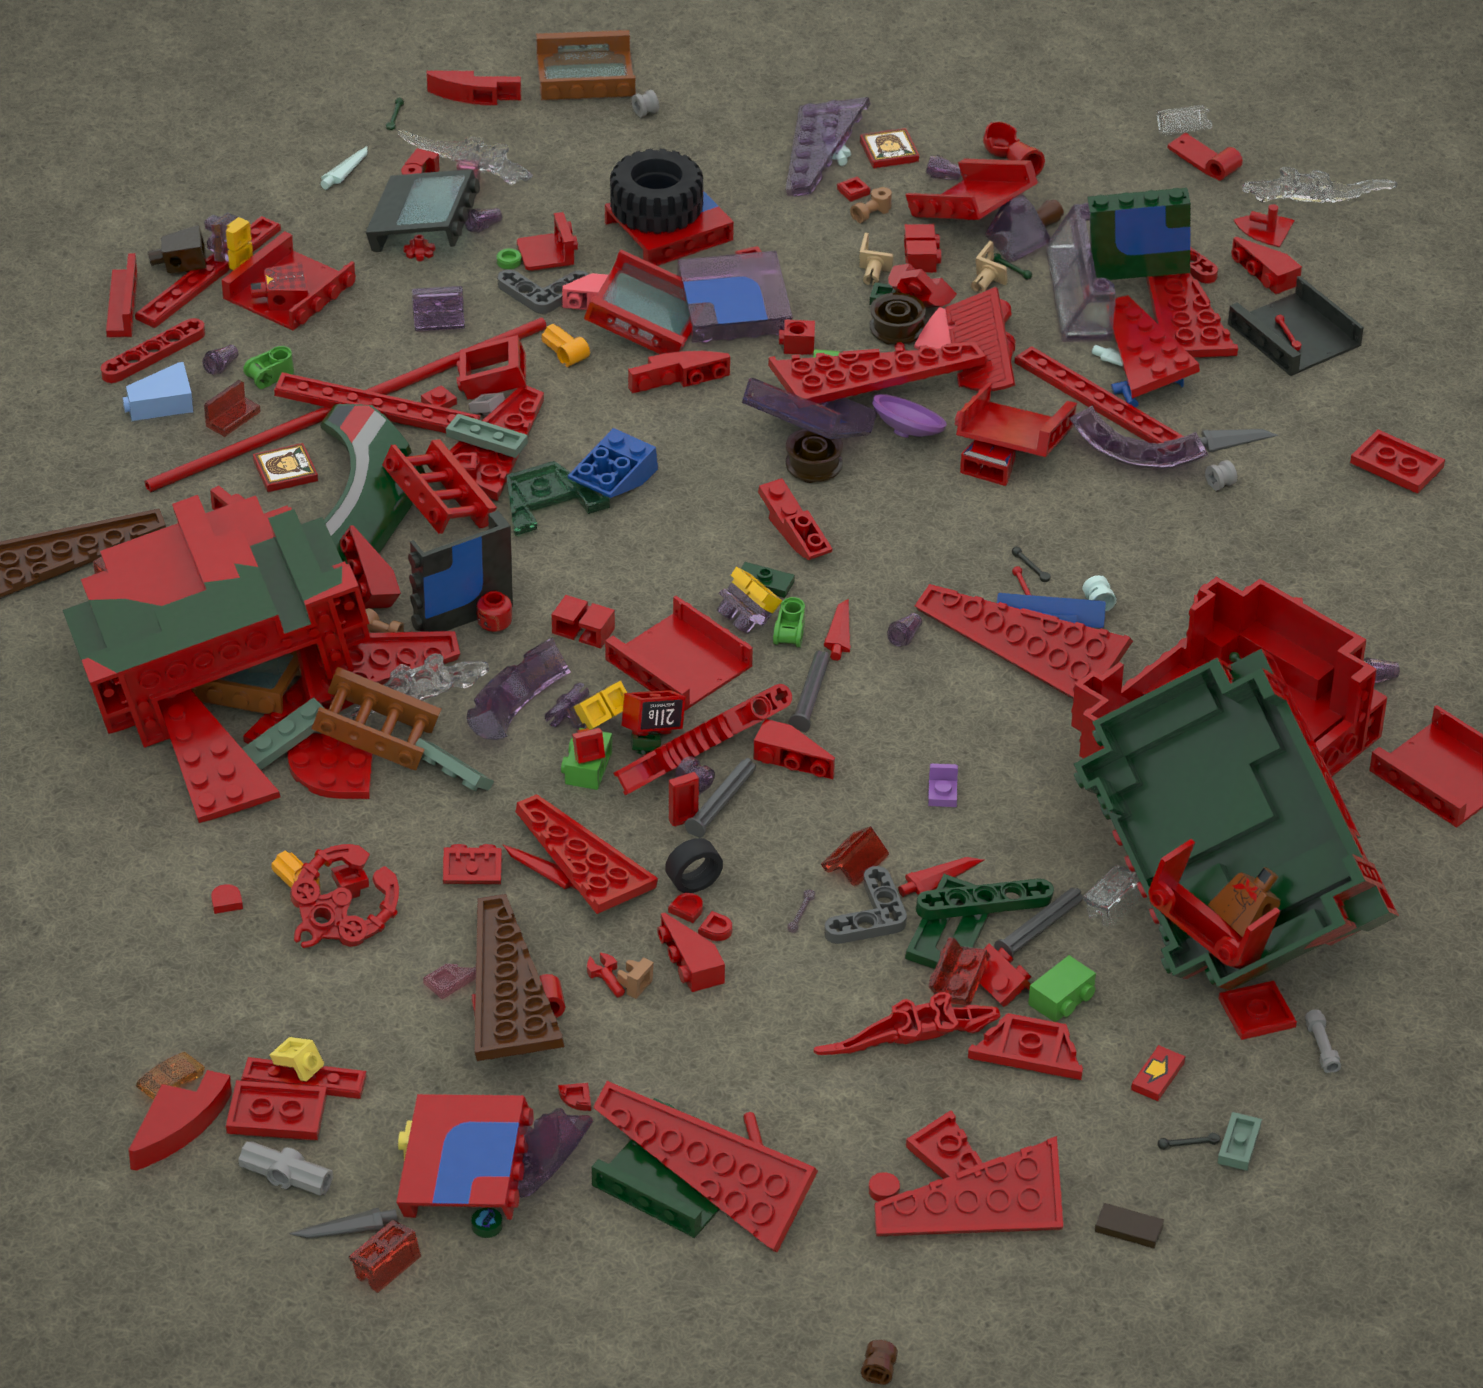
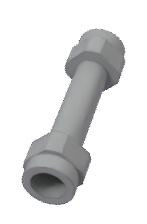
(1317, 1024)

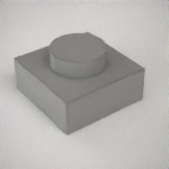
(486, 403)

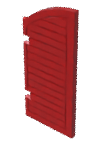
(981, 321)

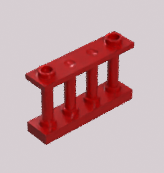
(451, 474)

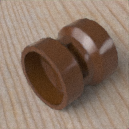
(879, 1362)

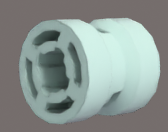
(1099, 589)

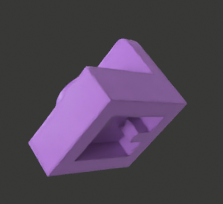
(943, 785)

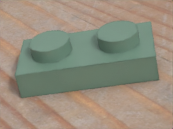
(1239, 1141)

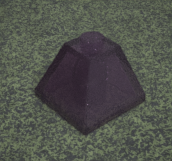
(1017, 229)

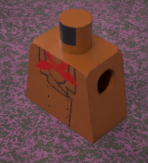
(1246, 899)

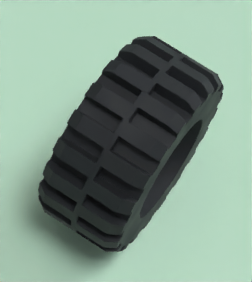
(656, 191)

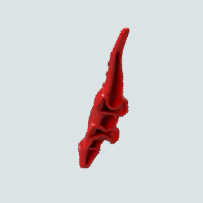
(916, 1023)

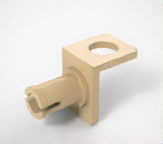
(874, 262)
(988, 270)

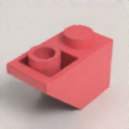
(580, 292)

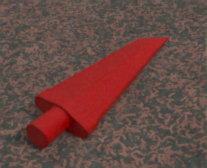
(838, 635)
(541, 866)
(930, 878)

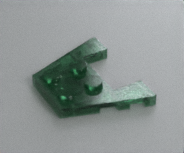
(545, 487)

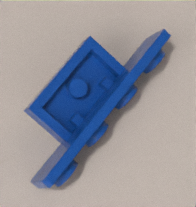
(1083, 611)

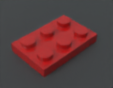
(1397, 461)
(276, 1110)

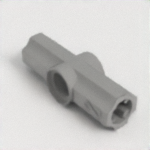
(285, 1168)

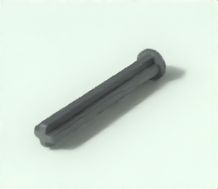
(801, 718)
(697, 824)
(1040, 922)

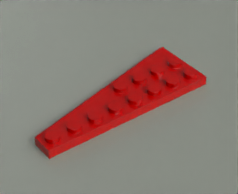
(863, 371)
(735, 1174)

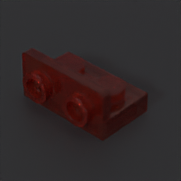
(959, 971)

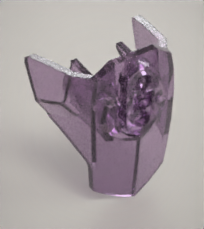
(550, 1145)

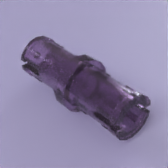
(564, 702)

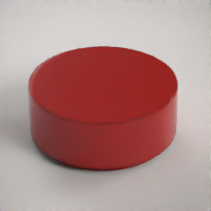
(883, 1186)

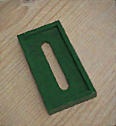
(924, 942)

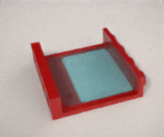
(642, 305)

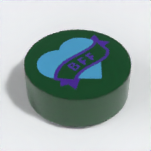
(486, 1222)

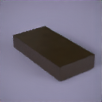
(1129, 1225)

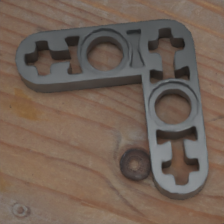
(539, 299)
(877, 916)

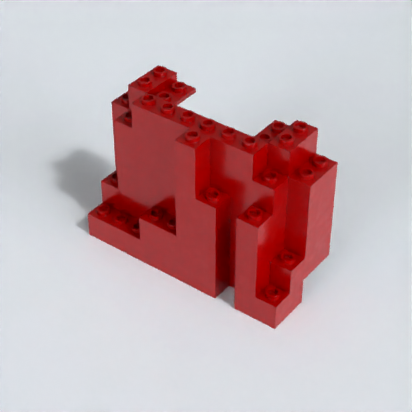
(1314, 653)

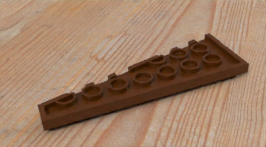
(51, 553)
(510, 998)

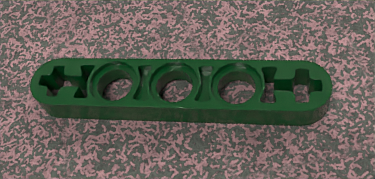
(937, 904)

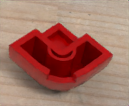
(917, 283)

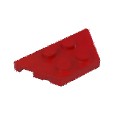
(1030, 1046)

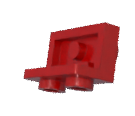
(1002, 978)

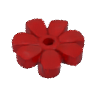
(419, 247)

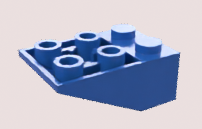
(616, 464)

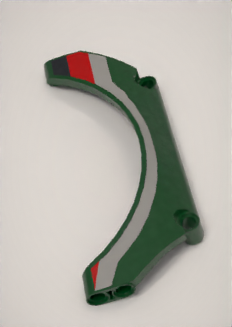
(371, 496)

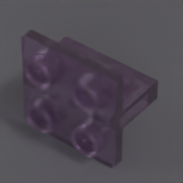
(438, 308)

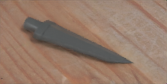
(1222, 439)
(358, 1222)

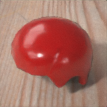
(999, 138)

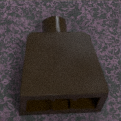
(181, 251)

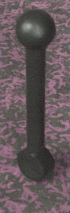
(1044, 576)
(1213, 1138)

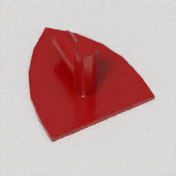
(1265, 228)

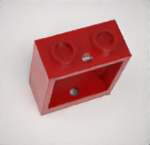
(496, 379)

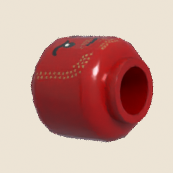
(494, 611)

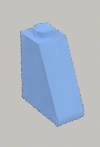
(159, 394)

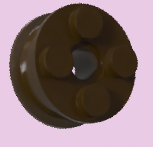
(897, 318)
(813, 456)

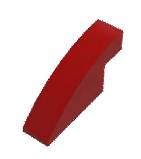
(178, 1118)

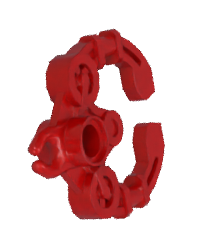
(334, 905)

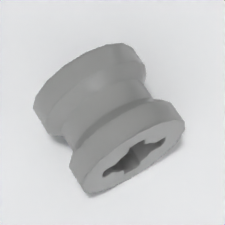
(645, 103)
(1221, 475)

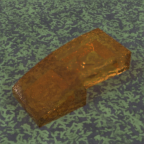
(170, 1072)

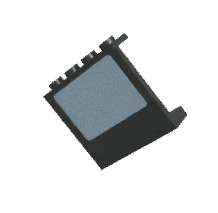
(423, 205)

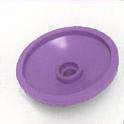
(908, 417)

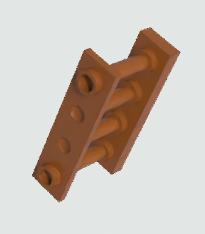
(384, 701)

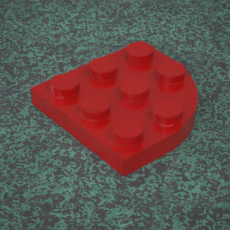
(331, 767)

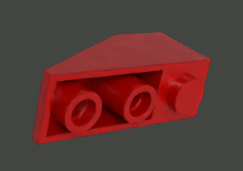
(1269, 266)
(371, 571)
(789, 748)
(696, 956)

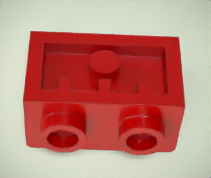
(472, 865)

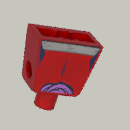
(988, 462)

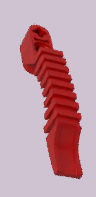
(703, 737)

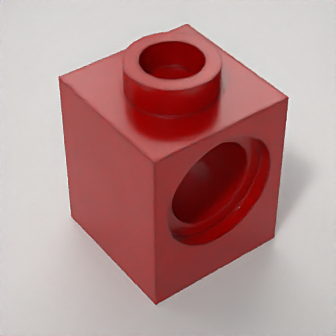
(798, 337)

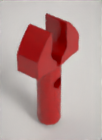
(606, 973)

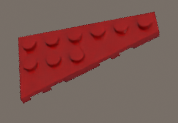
(212, 763)
(591, 864)

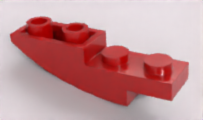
(472, 89)
(682, 367)
(792, 522)

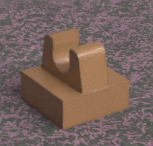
(638, 978)

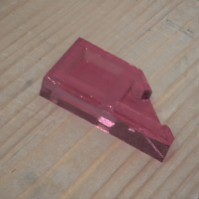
(449, 979)

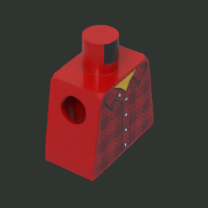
(282, 286)

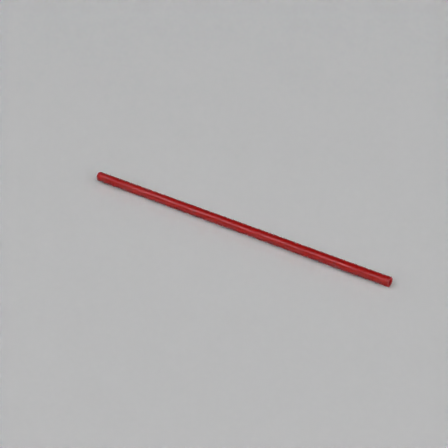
(318, 415)

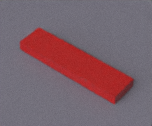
(339, 1081)

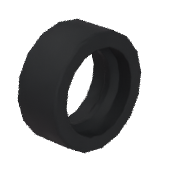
(686, 854)

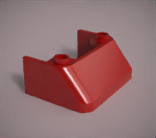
(1200, 920)

